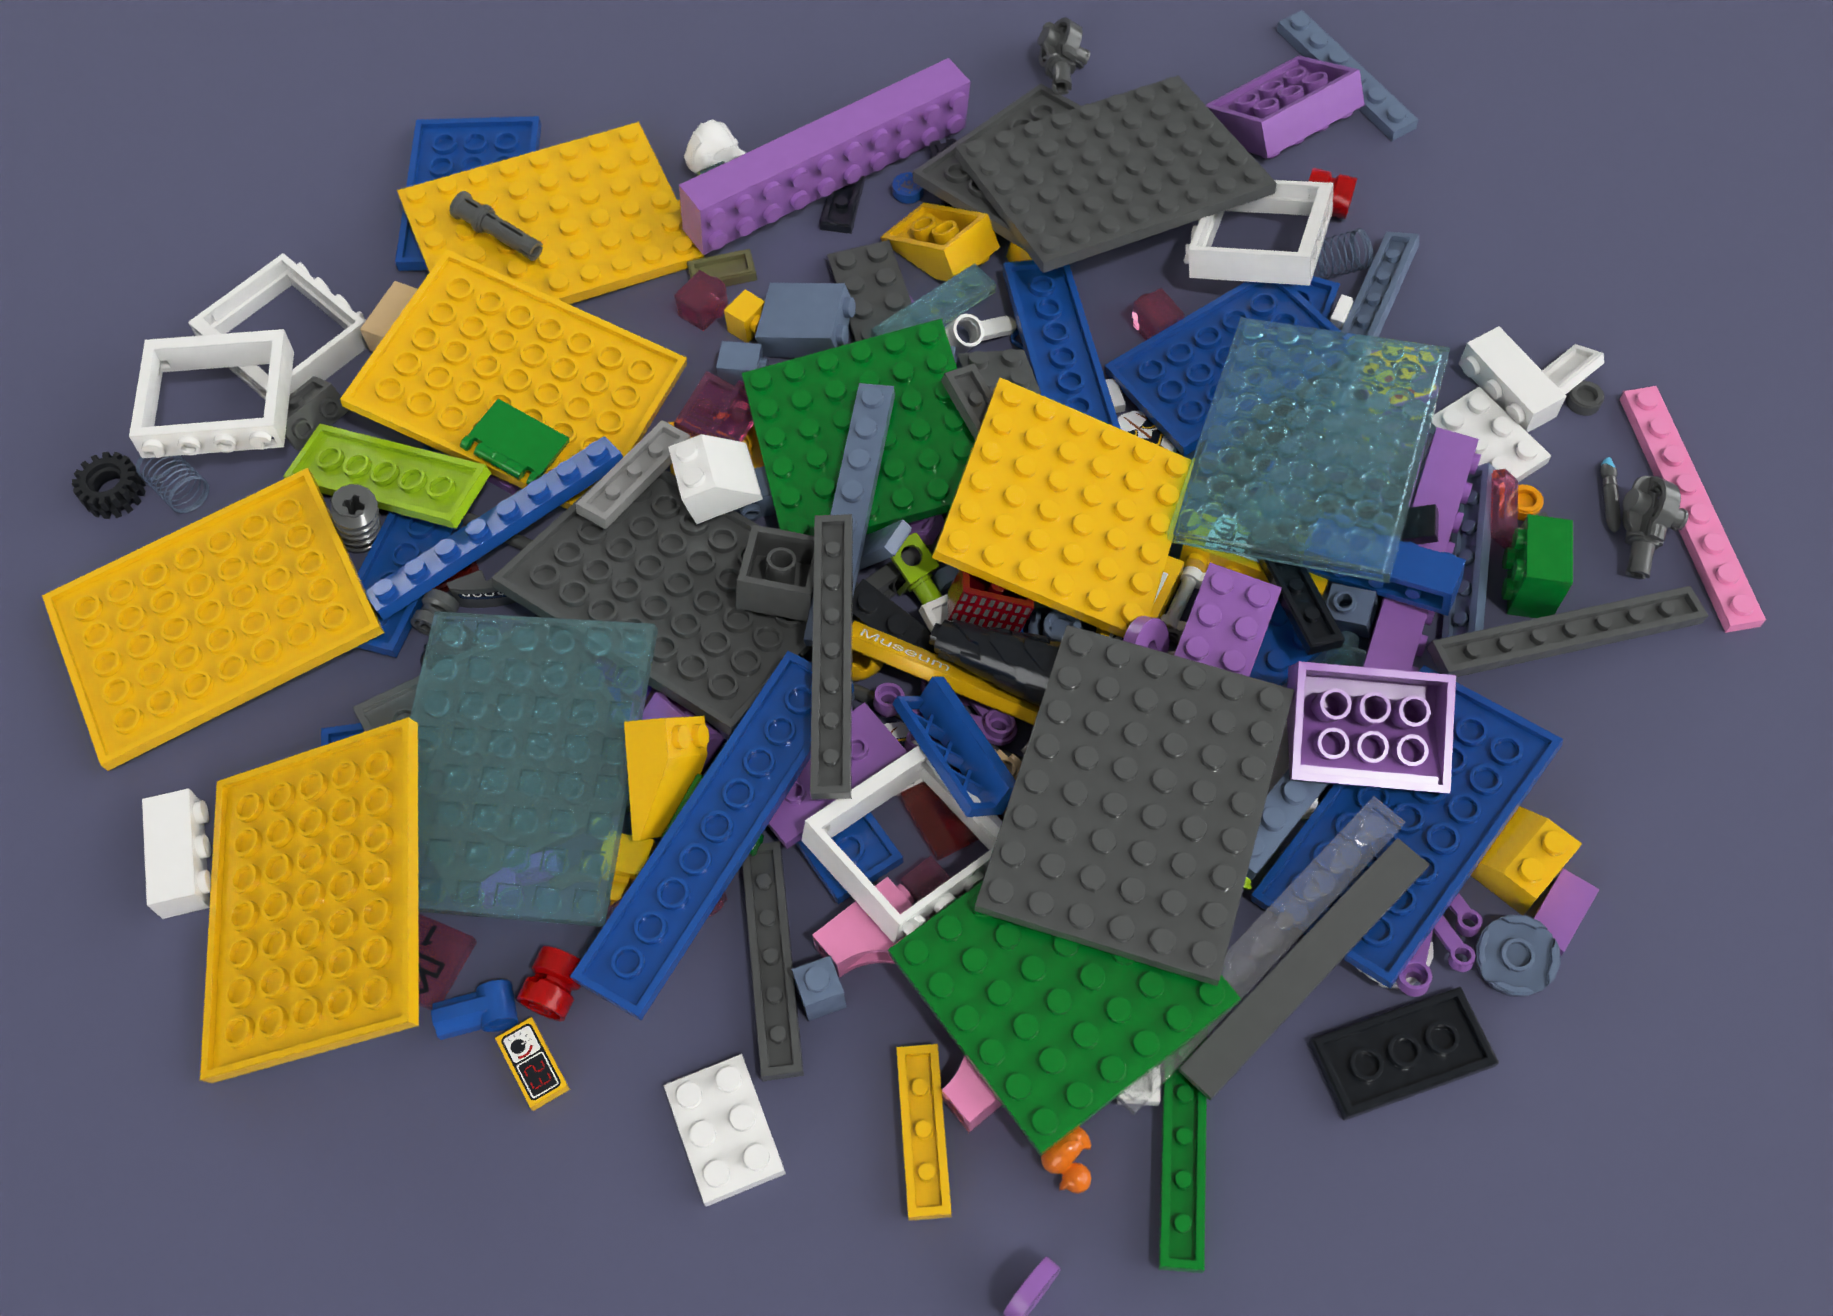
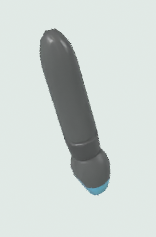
(1611, 495)

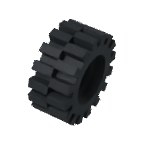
(101, 471)

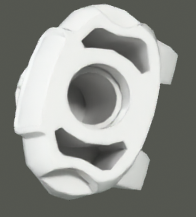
(711, 145)

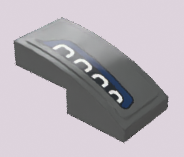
(476, 592)

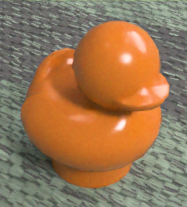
(1060, 1160)

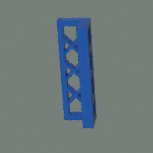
(963, 748)

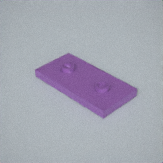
(872, 751)

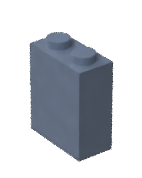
(804, 318)

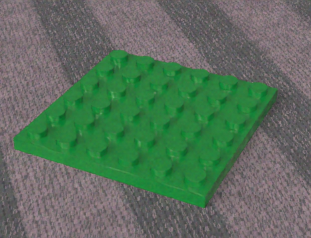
(806, 414)
(1049, 1018)

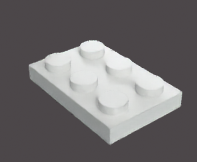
(1500, 437)
(724, 1130)

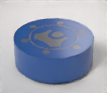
(905, 189)

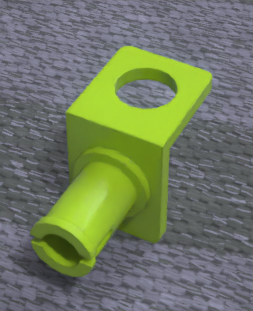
(918, 576)

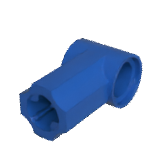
(487, 1009)

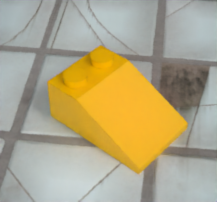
(943, 239)
(661, 767)
(1525, 859)

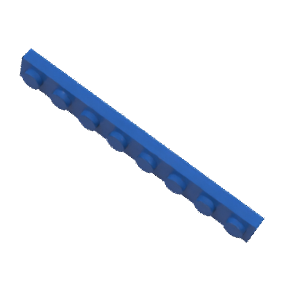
(492, 528)

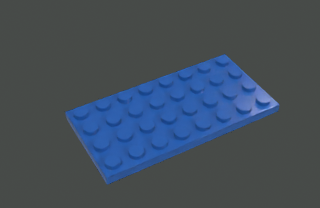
(1492, 772)

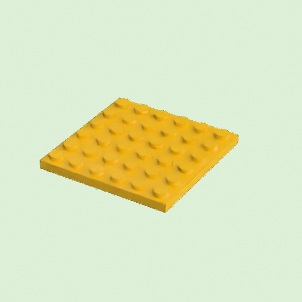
(1064, 510)

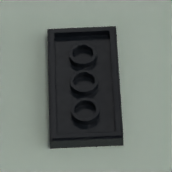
(1402, 1053)

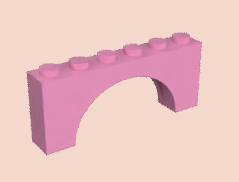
(858, 941)

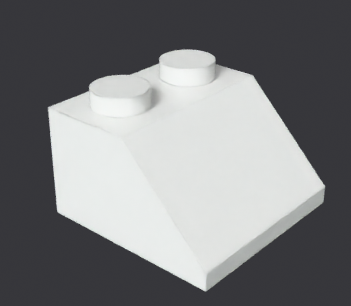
(714, 476)

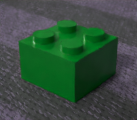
(1538, 566)

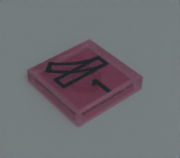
(440, 959)

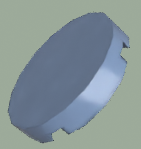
(1517, 955)

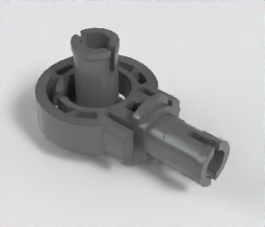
(1061, 52)
(1648, 519)

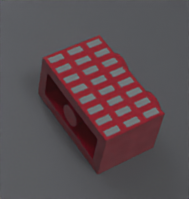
(987, 604)

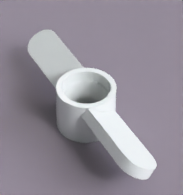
(978, 330)

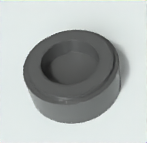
(1585, 398)

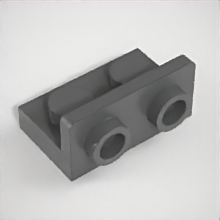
(308, 407)

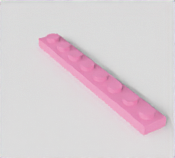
(1703, 532)

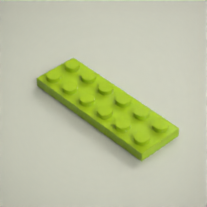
(399, 475)

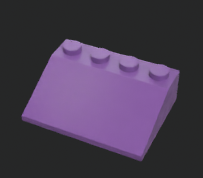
(1289, 104)
(1371, 727)

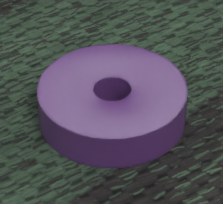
(1149, 633)
(1033, 1288)

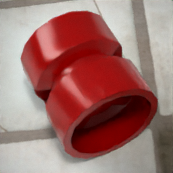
(1342, 190)
(551, 986)

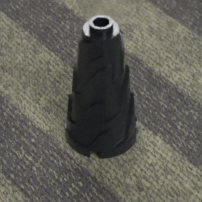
(1006, 658)

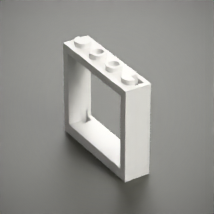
(1266, 265)
(263, 288)
(207, 353)
(866, 797)

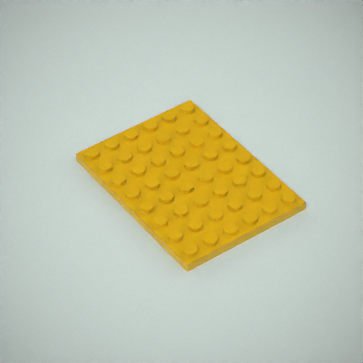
(590, 202)
(492, 338)
(209, 618)
(313, 904)

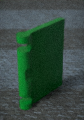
(515, 441)

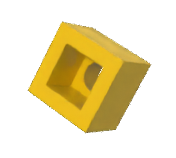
(744, 315)

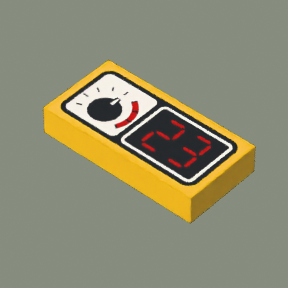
(532, 1064)

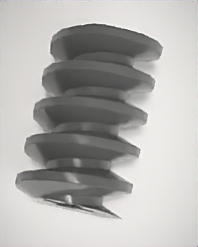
(356, 517)

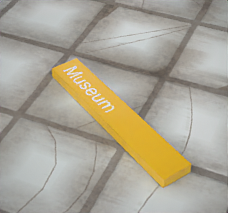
(928, 665)

